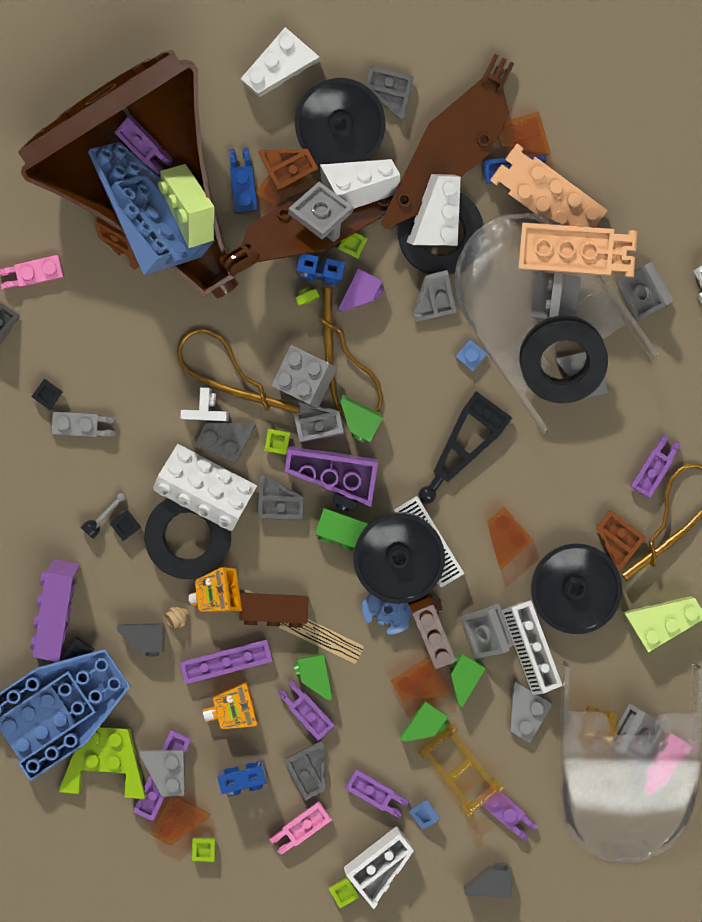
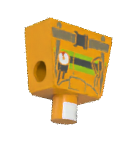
(217, 592)
(233, 708)

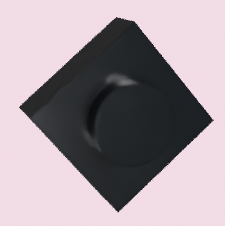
(47, 394)
(344, 502)
(125, 525)
(78, 648)

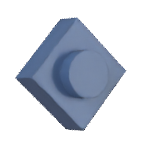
(471, 355)
(424, 814)

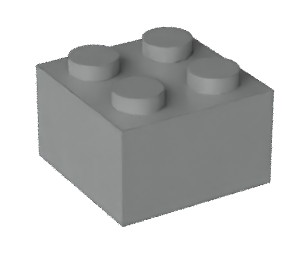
(304, 376)

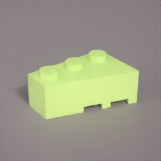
(188, 205)
(663, 621)

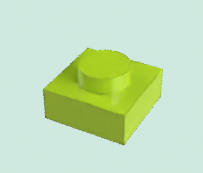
(353, 245)
(307, 296)
(277, 441)
(203, 849)
(344, 892)

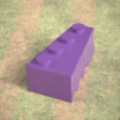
(337, 472)
(54, 610)

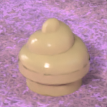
(176, 617)

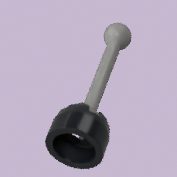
(92, 527)

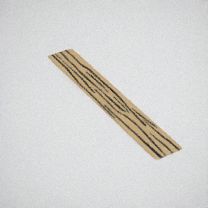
(325, 639)

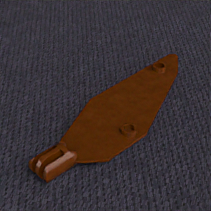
(453, 141)
(282, 236)

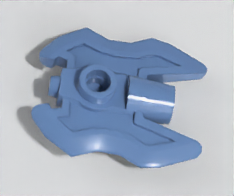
(387, 613)

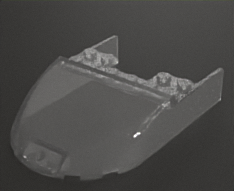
(500, 295)
(628, 792)

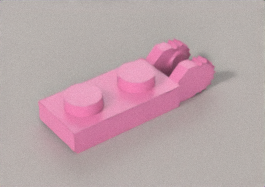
(34, 272)
(302, 826)

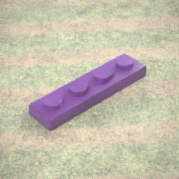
(226, 661)
(149, 807)

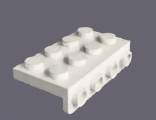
(204, 487)

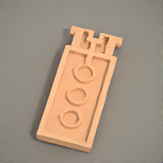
(547, 191)
(576, 249)

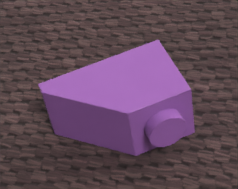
(361, 291)

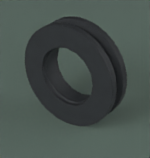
(429, 262)
(560, 329)
(168, 561)

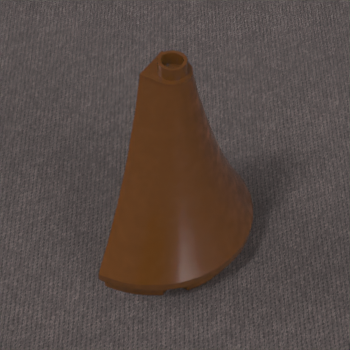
(165, 103)

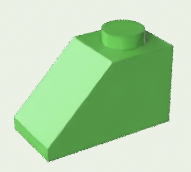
(360, 419)
(314, 674)
(465, 675)
(425, 723)

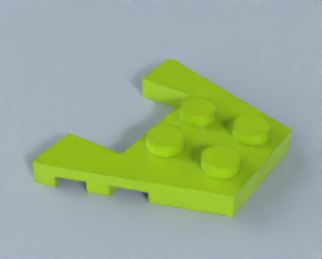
(106, 751)

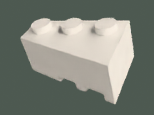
(279, 62)
(361, 181)
(439, 212)
(378, 865)

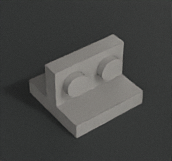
(321, 211)
(644, 291)
(555, 295)
(487, 632)
(635, 722)

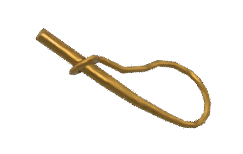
(328, 347)
(247, 395)
(653, 552)

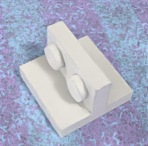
(207, 400)

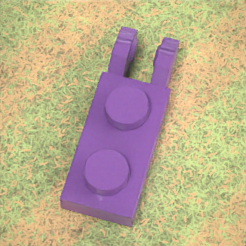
(143, 144)
(654, 468)
(308, 712)
(374, 792)
(508, 813)

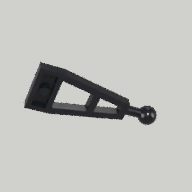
(487, 414)

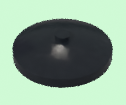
(340, 121)
(399, 557)
(576, 588)

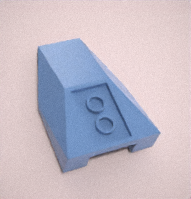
(142, 209)
(59, 708)

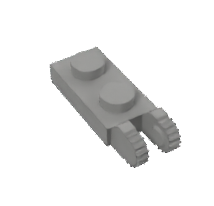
(80, 424)

